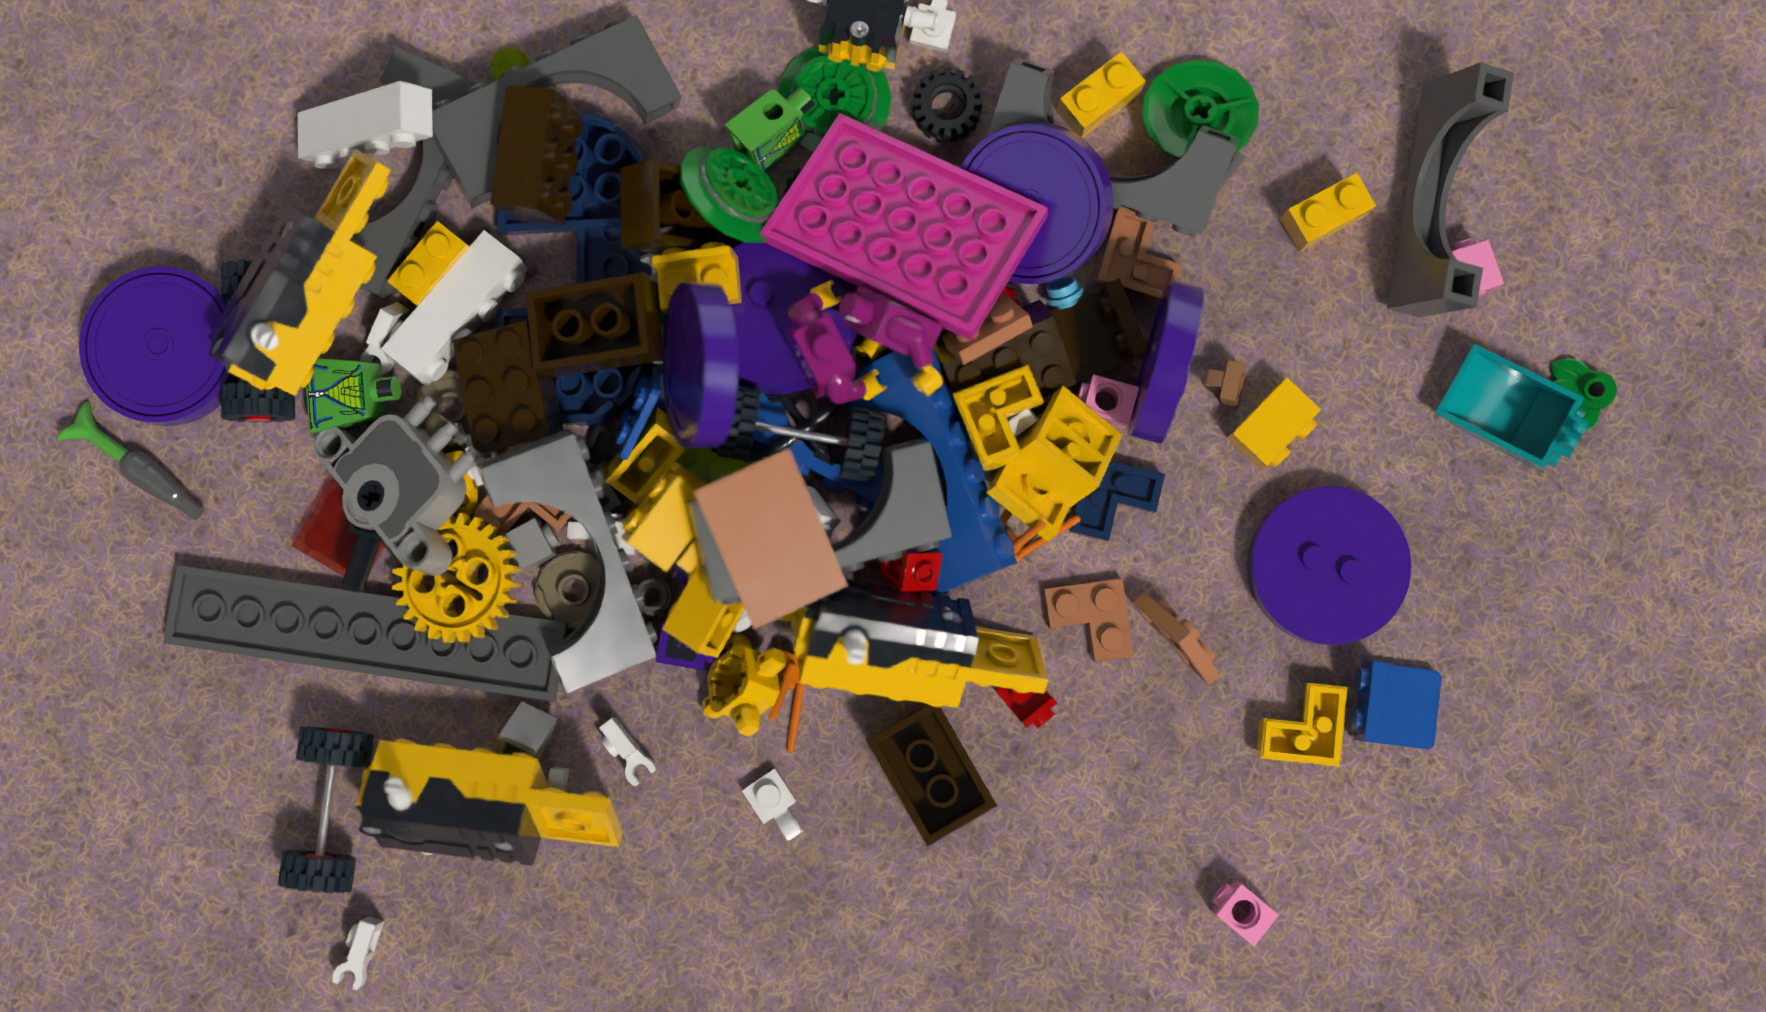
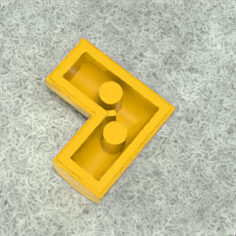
(986, 411)
(1314, 739)

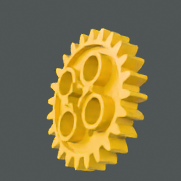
(437, 608)

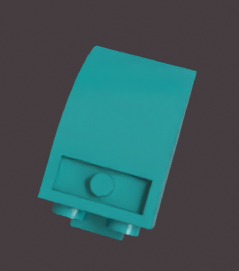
(1514, 410)

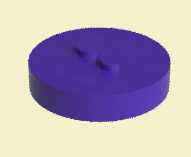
(1059, 173)
(769, 287)
(150, 346)
(1167, 363)
(700, 364)
(1329, 566)

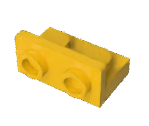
(709, 264)

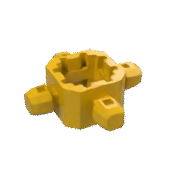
(743, 684)

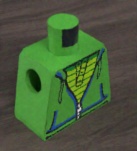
(770, 127)
(348, 394)

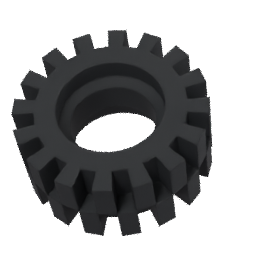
(947, 83)

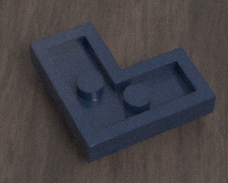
(1119, 486)

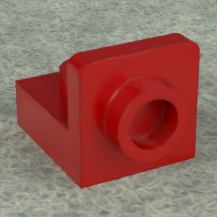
(913, 570)
(1028, 707)

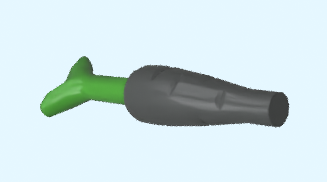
(133, 465)

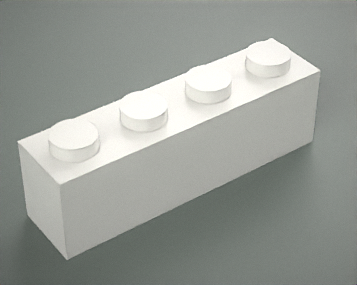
(366, 122)
(455, 308)

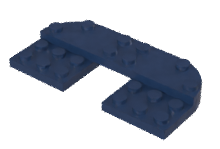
(597, 220)

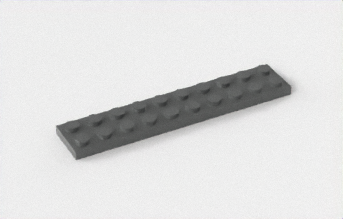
(355, 634)

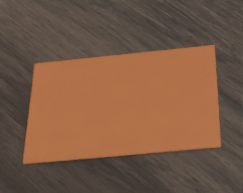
(771, 538)

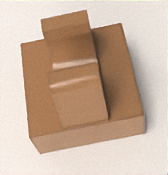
(1227, 382)

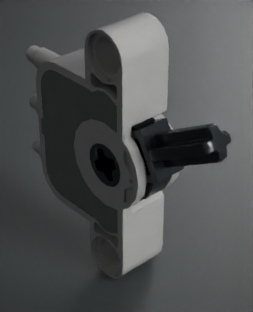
(396, 490)

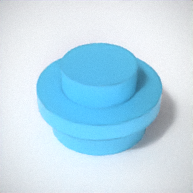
(1063, 292)

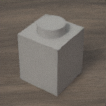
(533, 544)
(526, 732)

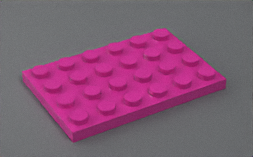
(905, 225)

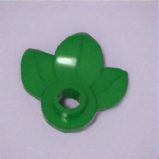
(1577, 378)

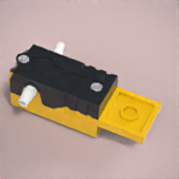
(301, 285)
(908, 646)
(474, 804)

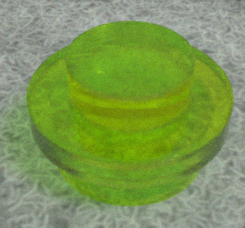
(507, 59)

